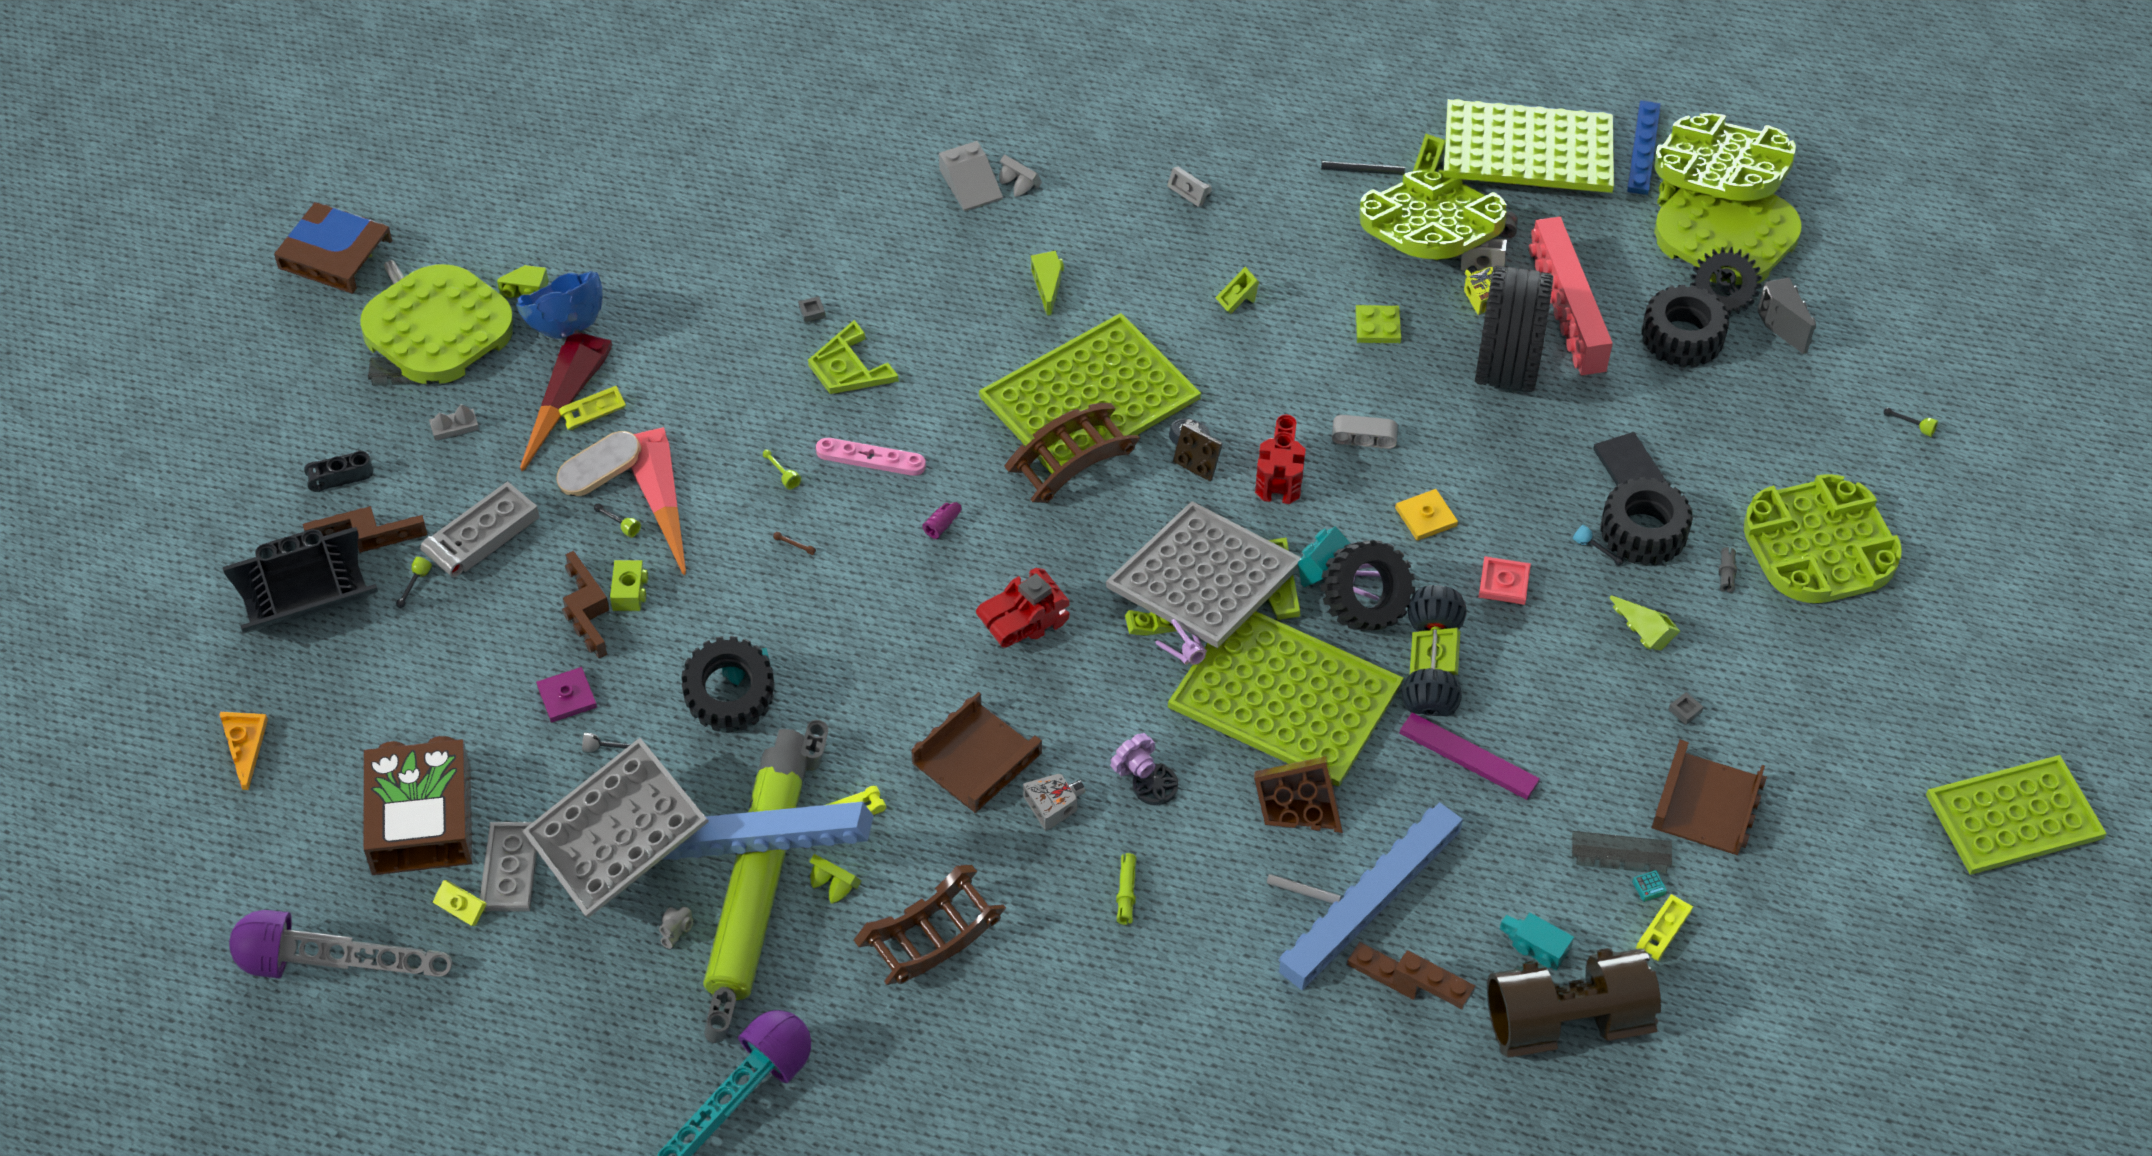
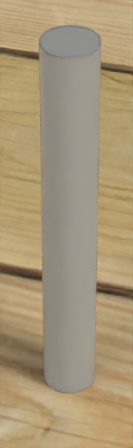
(1303, 889)

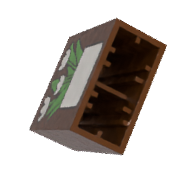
(417, 806)

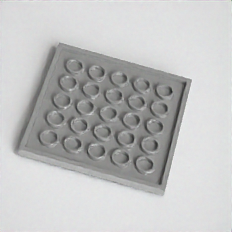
(1204, 573)

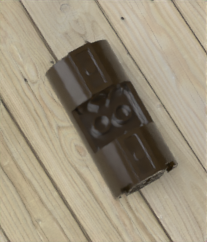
(1529, 1007)

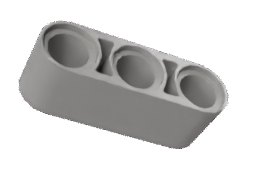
(1364, 431)

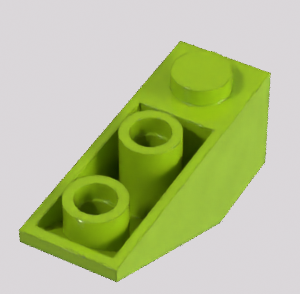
(1651, 625)

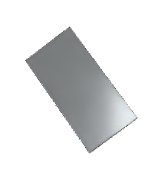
(508, 868)

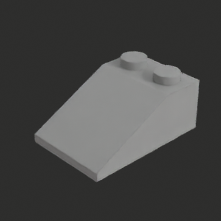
(969, 176)

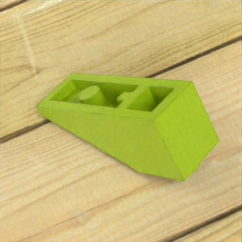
(1047, 275)

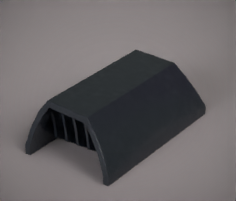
(297, 583)

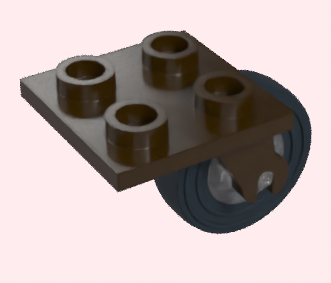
(1195, 447)

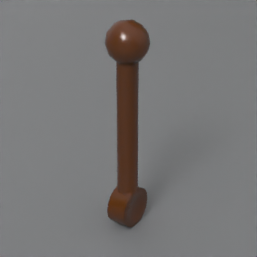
(810, 549)

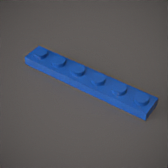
(1643, 147)

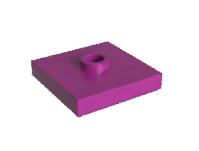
(566, 694)

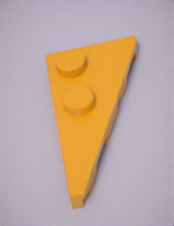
(244, 739)

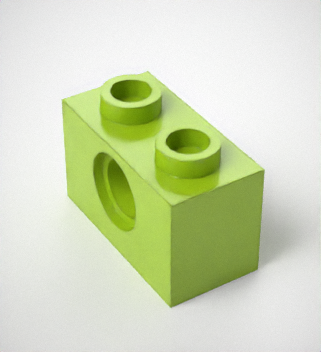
(627, 585)

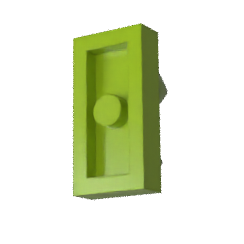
(841, 882)

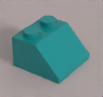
(1317, 554)

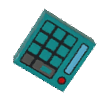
(1649, 886)

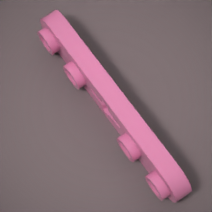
(883, 459)

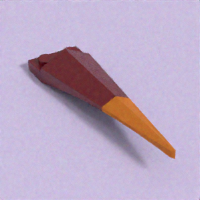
(574, 367)

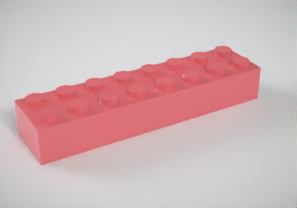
(1571, 296)

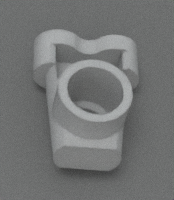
(674, 924)

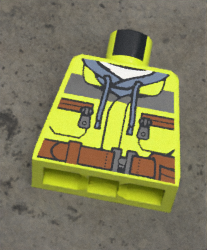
(1477, 287)

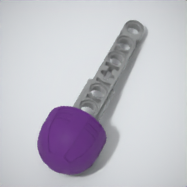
(266, 941)

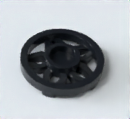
(1155, 785)

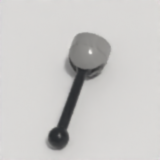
(592, 742)

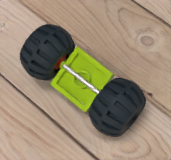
(1431, 686)

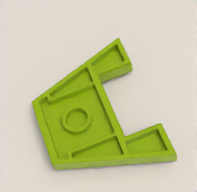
(840, 367)

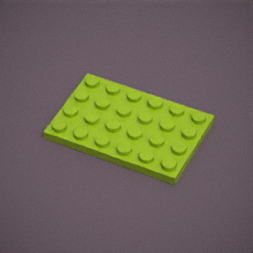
(2015, 814)

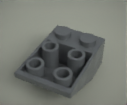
(1786, 314)

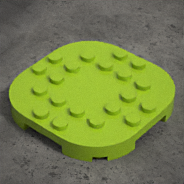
(1725, 158)
(1432, 215)
(1699, 223)
(436, 322)
(1821, 539)

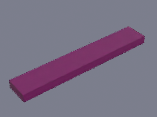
(1469, 756)

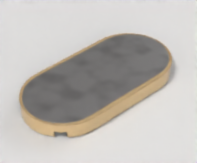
(598, 463)

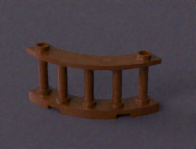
(1060, 428)
(878, 931)

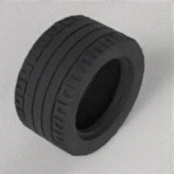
(1514, 328)

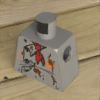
(1052, 799)

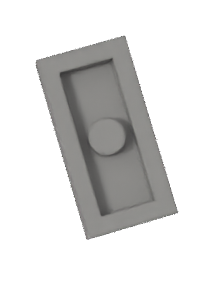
(1026, 177)
(1188, 186)
(454, 424)

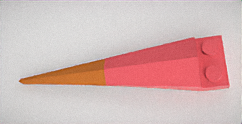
(656, 480)

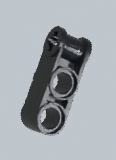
(338, 471)

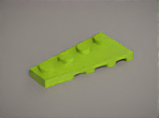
(1285, 600)

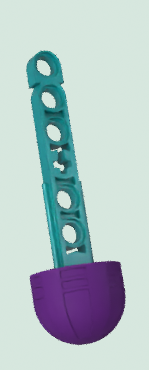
(776, 1045)

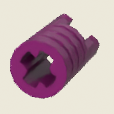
(941, 519)

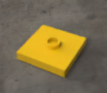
(1426, 514)

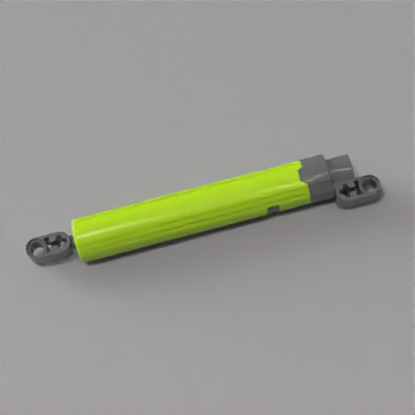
(756, 877)

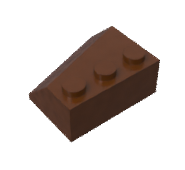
(1299, 795)

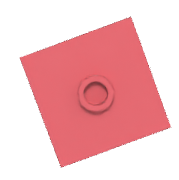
(1504, 580)

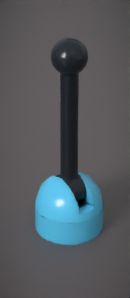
(1584, 536)

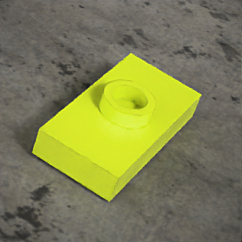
(459, 902)

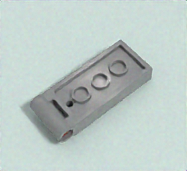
(480, 530)

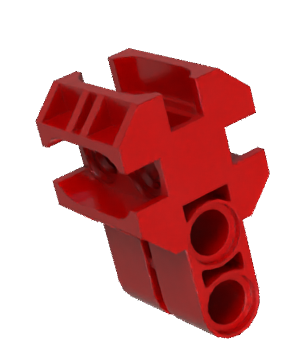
(1281, 463)
(1014, 618)

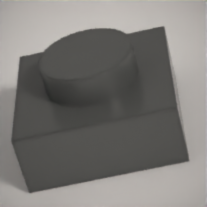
(811, 309)
(1034, 589)
(1685, 708)

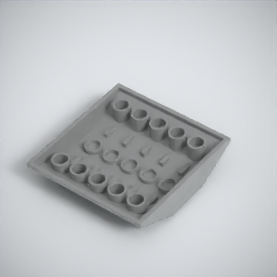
(614, 827)

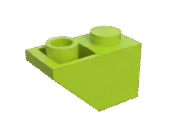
(523, 281)

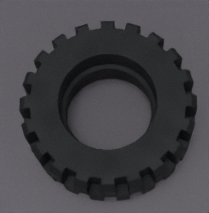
(1680, 345)
(1650, 499)
(1395, 580)
(717, 656)

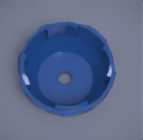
(564, 305)

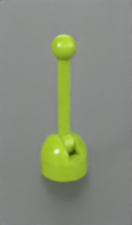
(787, 474)

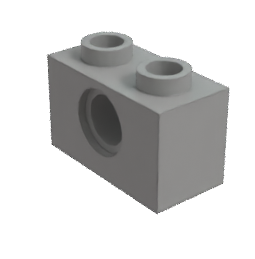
(1492, 249)

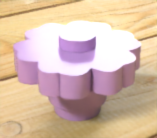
(1135, 757)

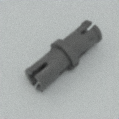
(1727, 569)

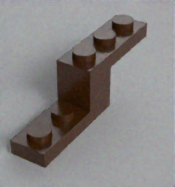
(369, 533)
(585, 605)
(1411, 975)

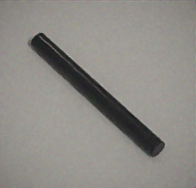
(1367, 168)

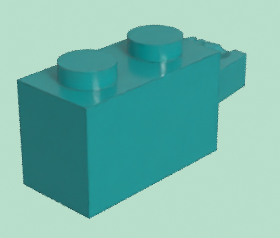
(1538, 939)

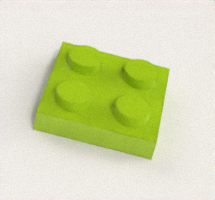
(1377, 324)

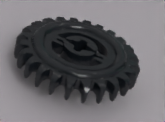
(1734, 261)

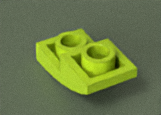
(1147, 623)

